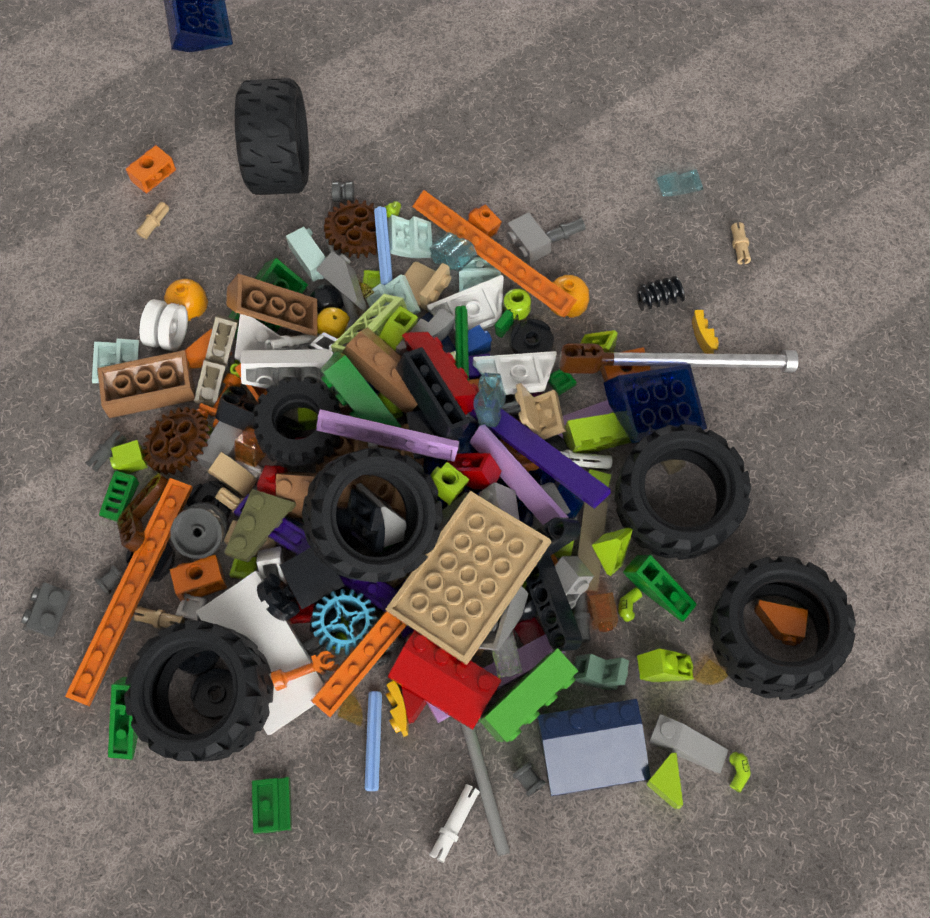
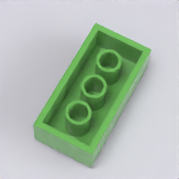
(529, 694)

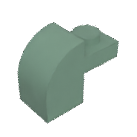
(600, 672)

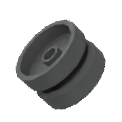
(190, 540)

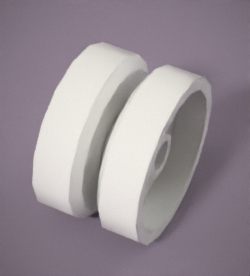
(163, 325)

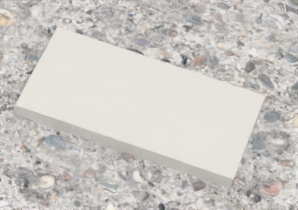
(245, 613)

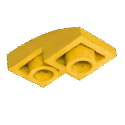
(704, 336)
(399, 721)

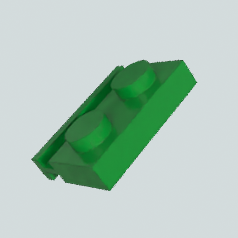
(271, 805)

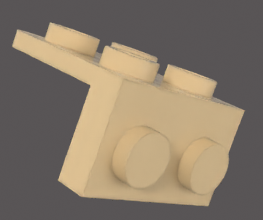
(427, 283)
(541, 412)

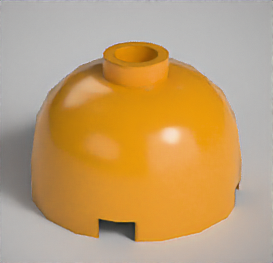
(576, 288)
(189, 294)

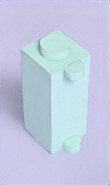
(306, 251)

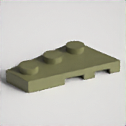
(257, 521)

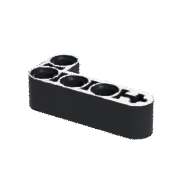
(238, 412)

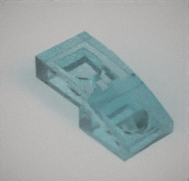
(674, 184)

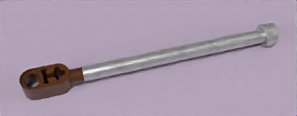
(588, 358)

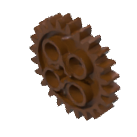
(352, 228)
(176, 441)

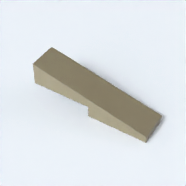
(216, 360)
(591, 530)

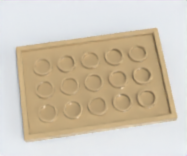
(469, 577)

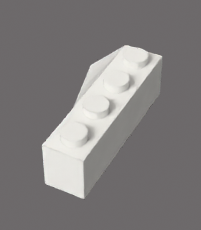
(268, 367)

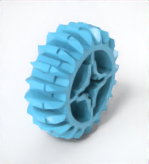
(334, 625)

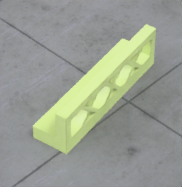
(375, 324)

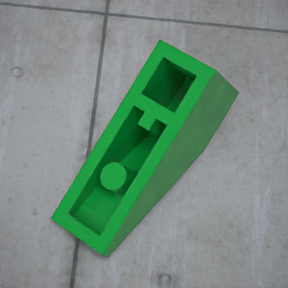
(659, 586)
(121, 735)

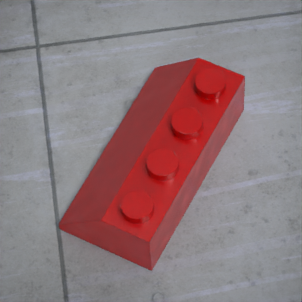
(445, 364)
(444, 680)

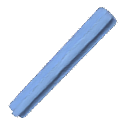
(383, 245)
(373, 741)

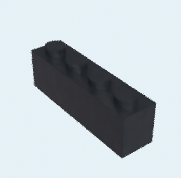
(432, 394)

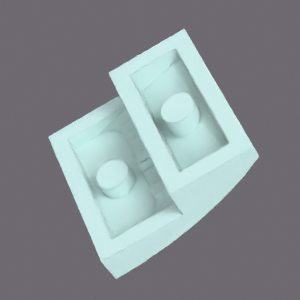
(409, 237)
(476, 273)
(397, 287)
(113, 353)

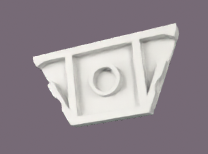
(481, 302)
(252, 335)
(526, 368)

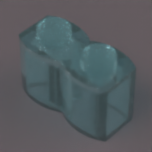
(452, 251)
(489, 399)

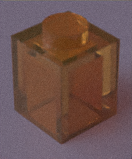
(247, 448)
(603, 612)

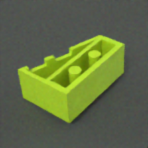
(594, 433)

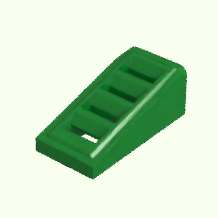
(114, 486)

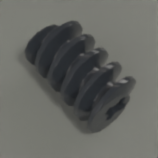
(660, 291)

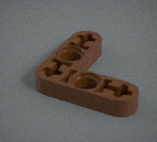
(130, 522)

